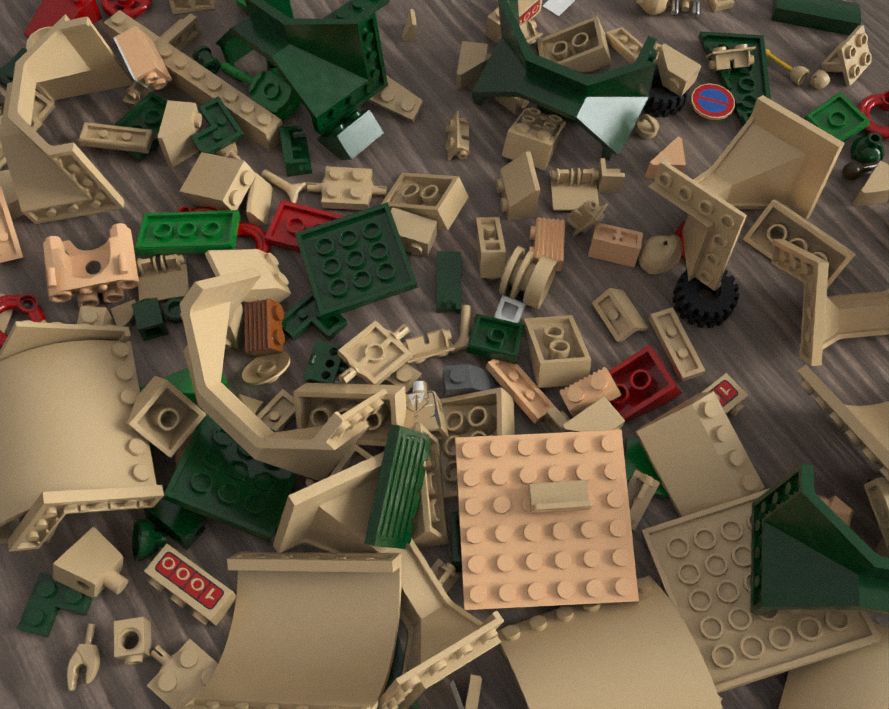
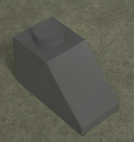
(465, 379)

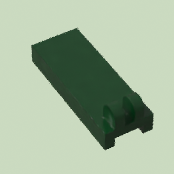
(448, 281)

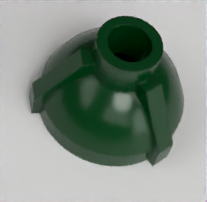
(867, 148)
(146, 539)

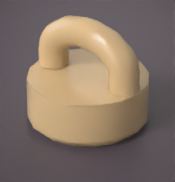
(647, 127)

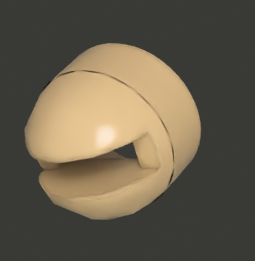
(819, 79)

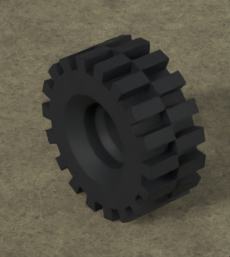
(663, 102)
(703, 310)

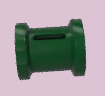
(206, 59)

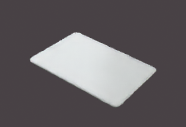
(456, 695)

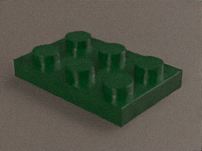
(145, 115)

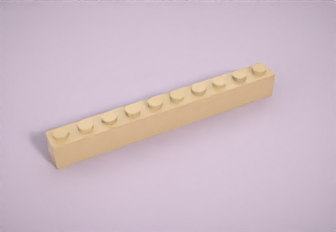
(204, 85)

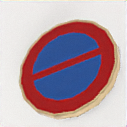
(712, 101)

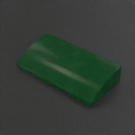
(824, 15)

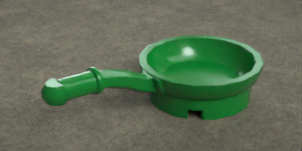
(268, 90)

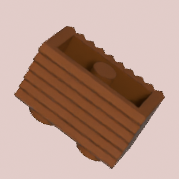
(263, 328)

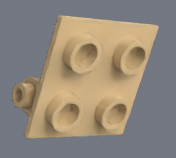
(573, 188)
(162, 277)

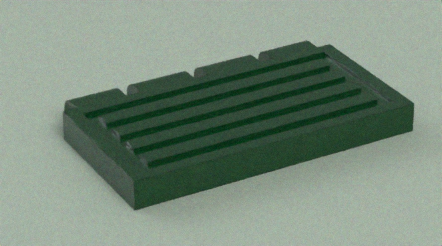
(397, 488)

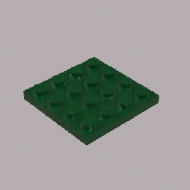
(355, 261)
(228, 483)

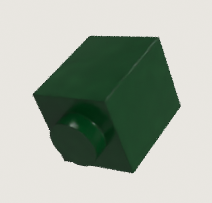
(150, 319)

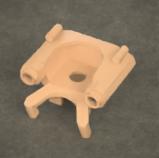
(68, 275)

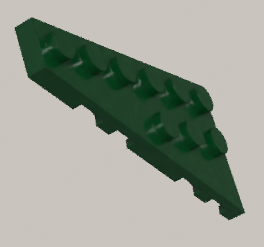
(746, 82)

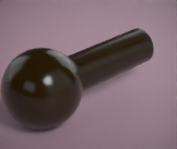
(853, 170)

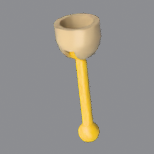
(797, 74)

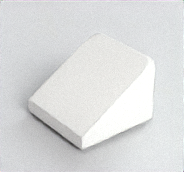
(509, 309)

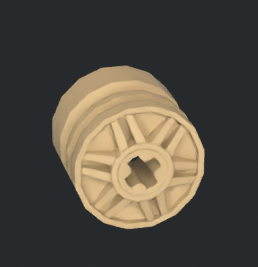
(528, 277)

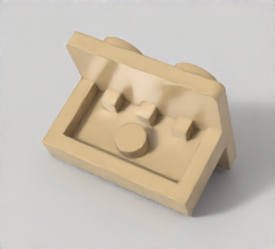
(850, 56)

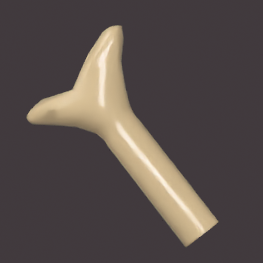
(291, 189)
(463, 340)

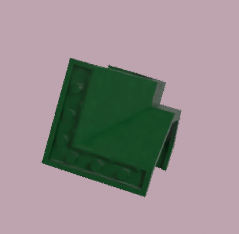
(324, 61)
(600, 103)
(809, 555)

